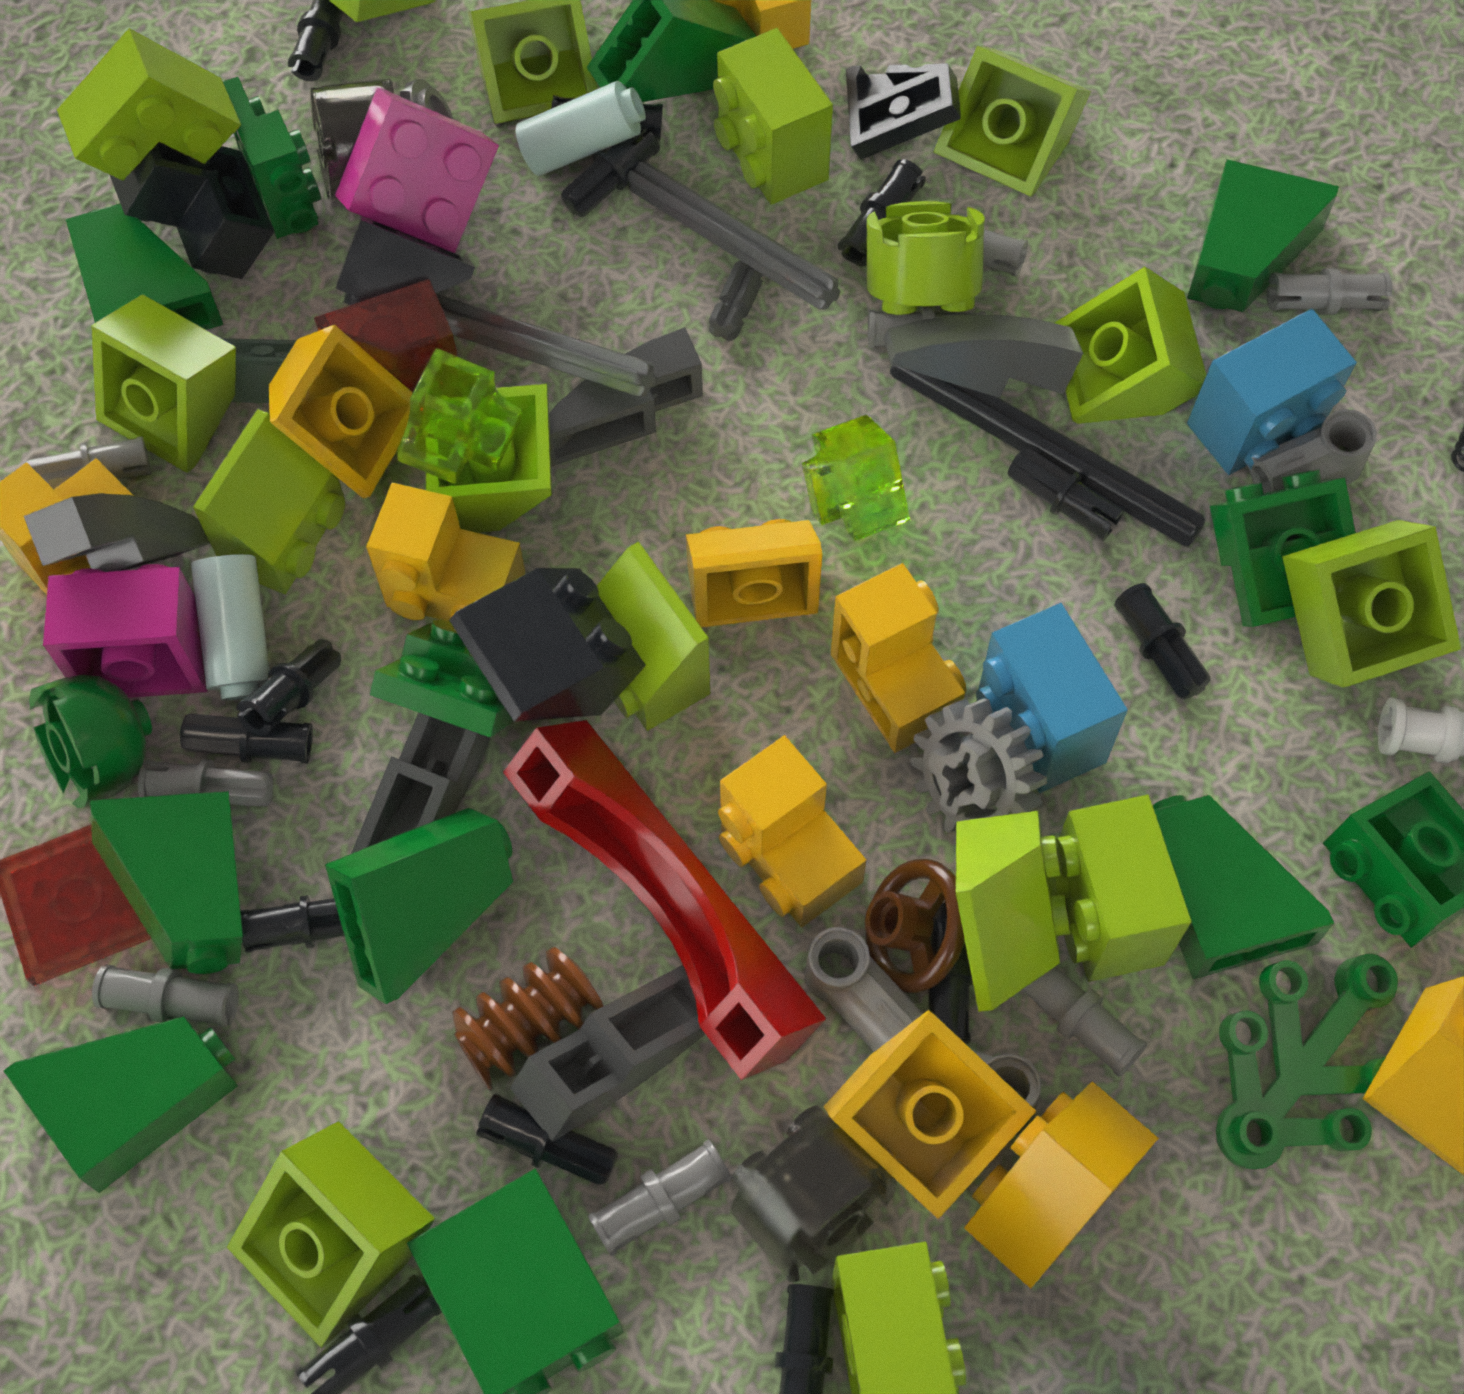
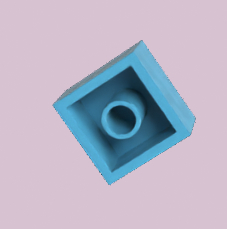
(1270, 391)
(1055, 689)

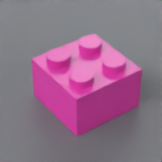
(416, 170)
(127, 628)

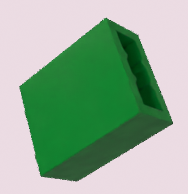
(517, 1289)

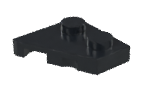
(899, 104)

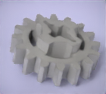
(976, 769)

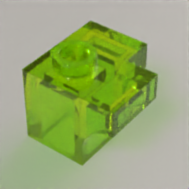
(456, 418)
(856, 478)

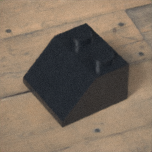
(389, 260)
(549, 645)

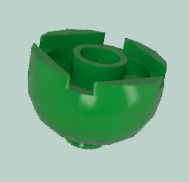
(88, 727)

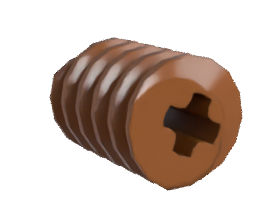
(524, 1014)

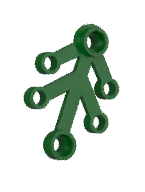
(1299, 1064)

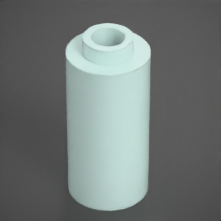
(580, 127)
(230, 624)

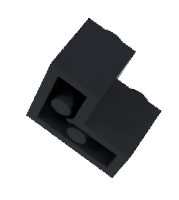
(209, 204)

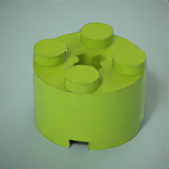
(925, 257)

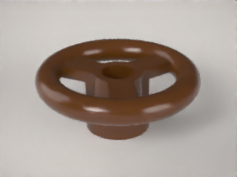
(908, 922)

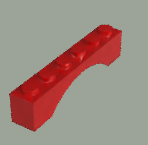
(739, 985)

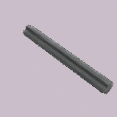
(734, 236)
(549, 348)

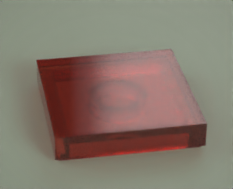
(65, 907)

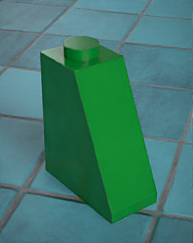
(668, 46)
(1256, 230)
(127, 259)
(176, 872)
(1234, 890)
(417, 896)
(123, 1094)

